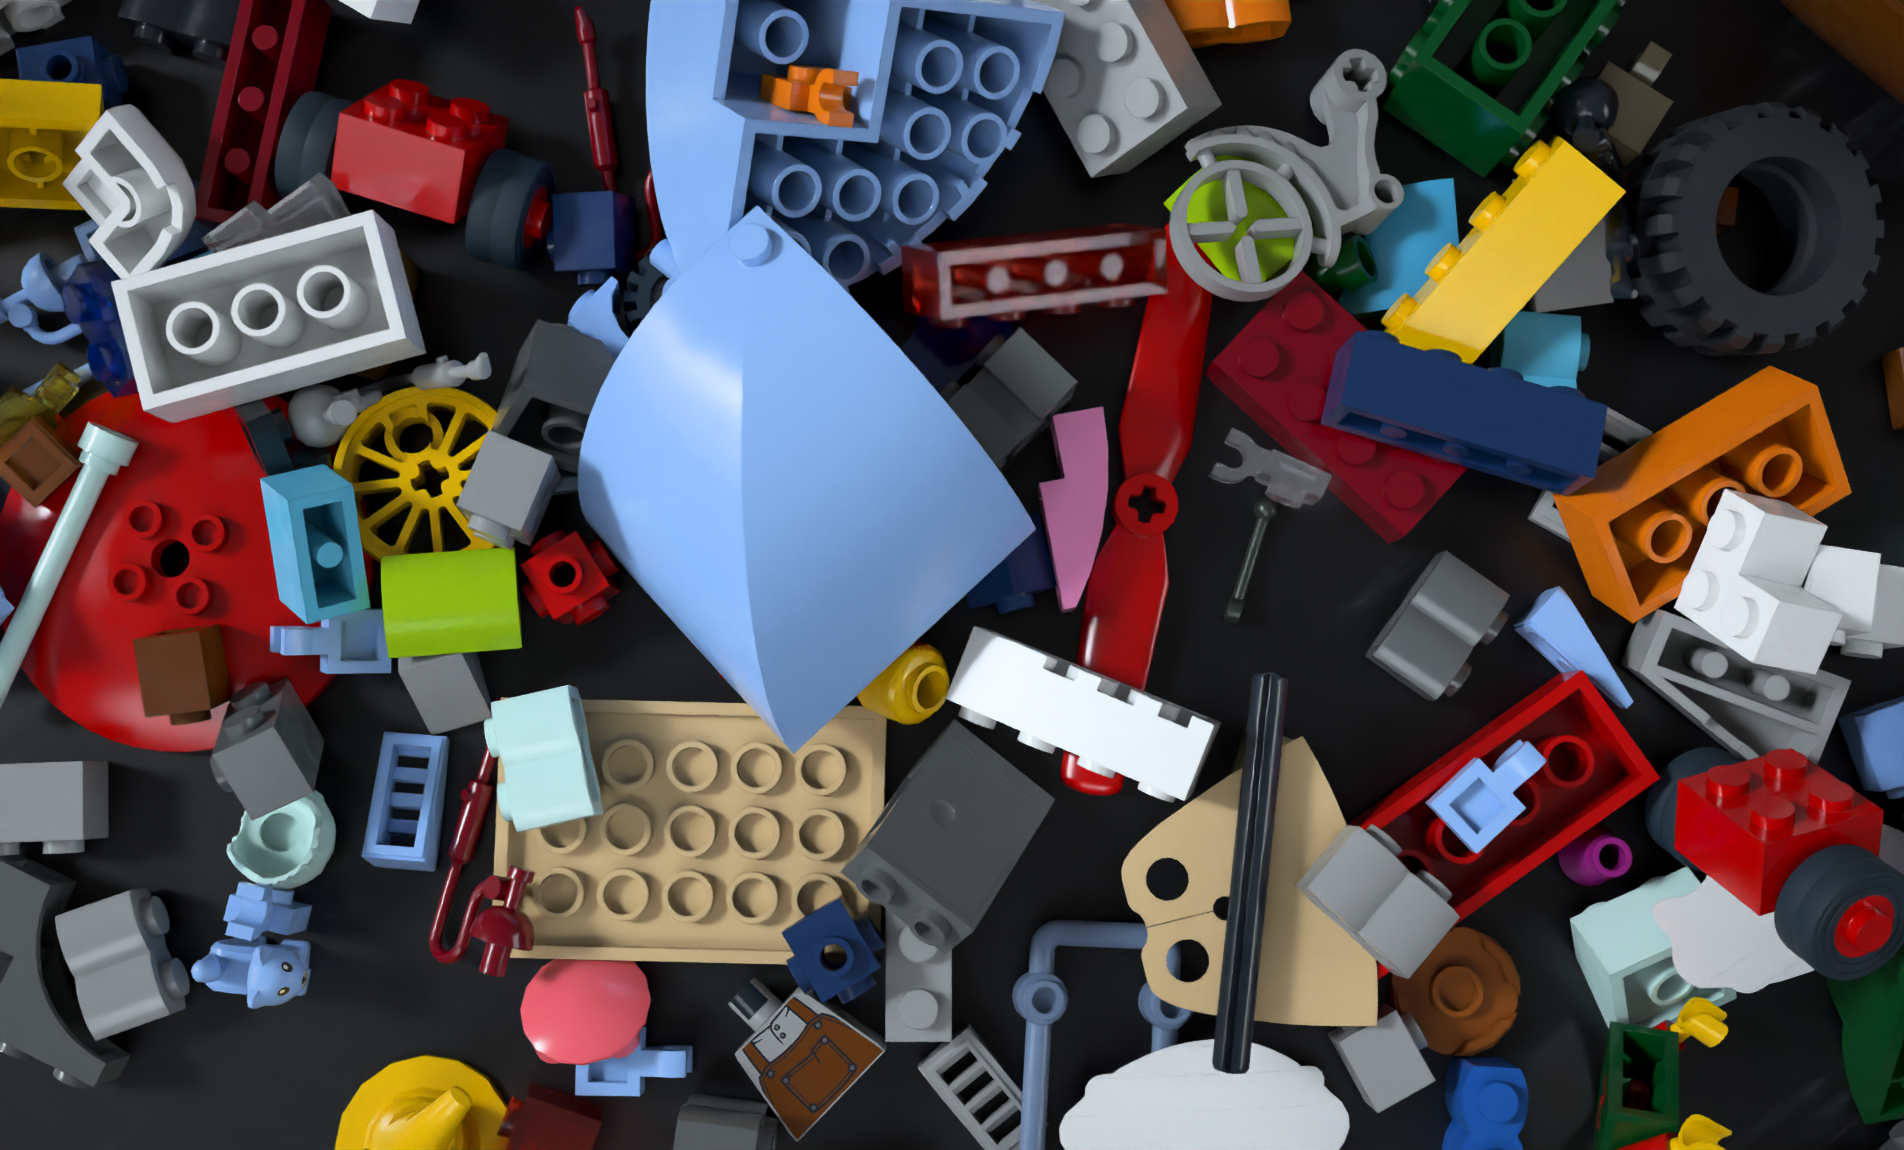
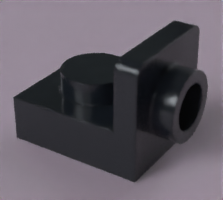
(273, 441)

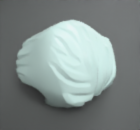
(285, 845)

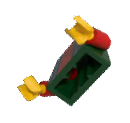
(1641, 1084)

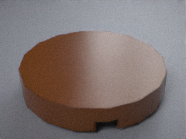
(1460, 993)

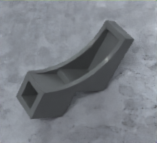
(36, 998)

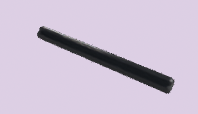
(1250, 873)

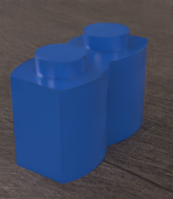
(1485, 1104)

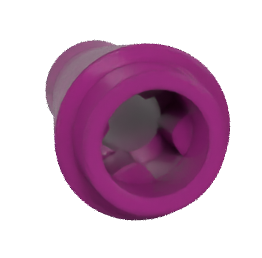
(1581, 857)

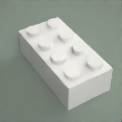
(268, 317)

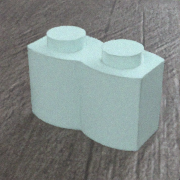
(544, 759)

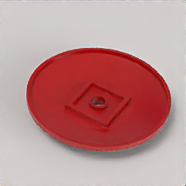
(184, 486)

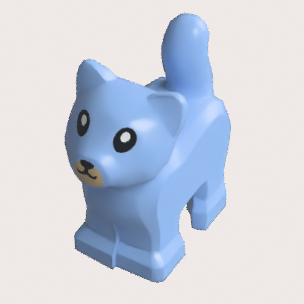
(256, 969)

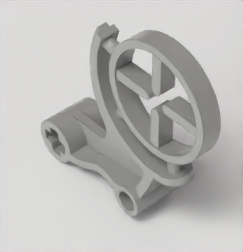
(1332, 182)

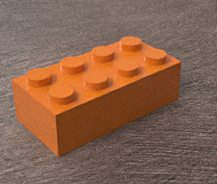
(1653, 502)

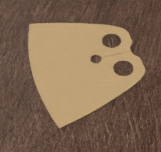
(1307, 962)

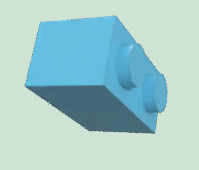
(315, 543)

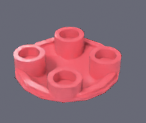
(585, 1010)

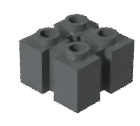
(1010, 396)

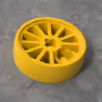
(393, 416)

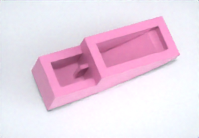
(1076, 502)

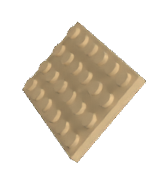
(702, 835)

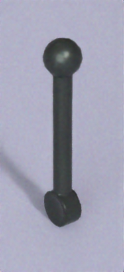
(1265, 511)

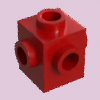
(592, 585)

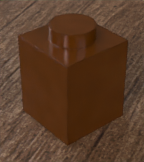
(182, 673)

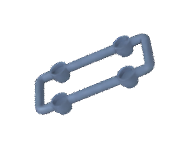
(1044, 998)

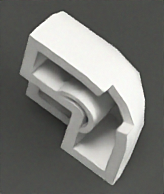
(133, 192)

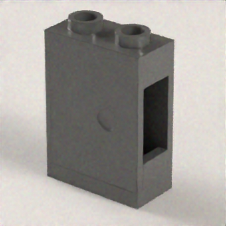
(948, 838)

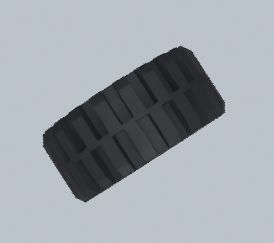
(1821, 217)

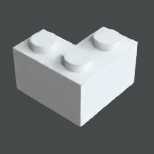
(1751, 582)
(1866, 595)

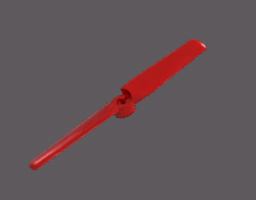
(1155, 435)

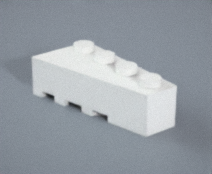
(1082, 713)

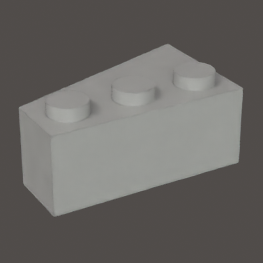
(1728, 697)

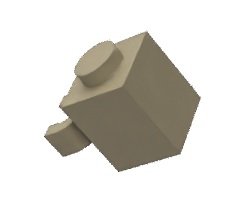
(1639, 104)

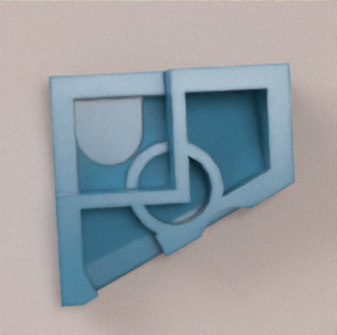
(1406, 247)

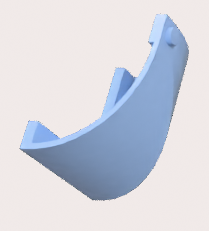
(787, 480)

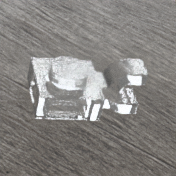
(1287, 478)

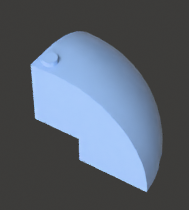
(928, 122)

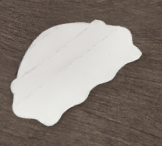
(1729, 945)
(1185, 1104)

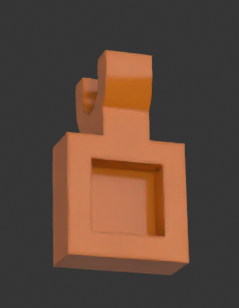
(813, 91)

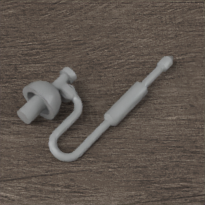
(323, 413)

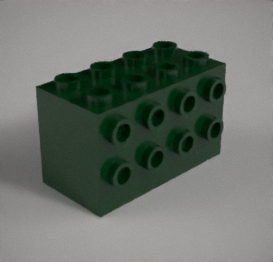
(1491, 70)

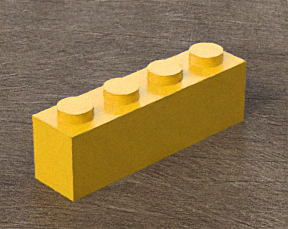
(1507, 254)

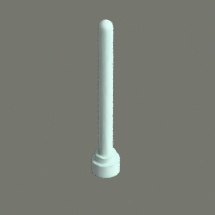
(102, 455)

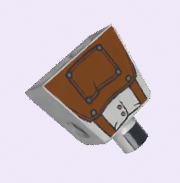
(802, 1052)

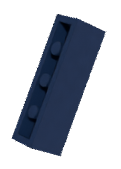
(1464, 413)

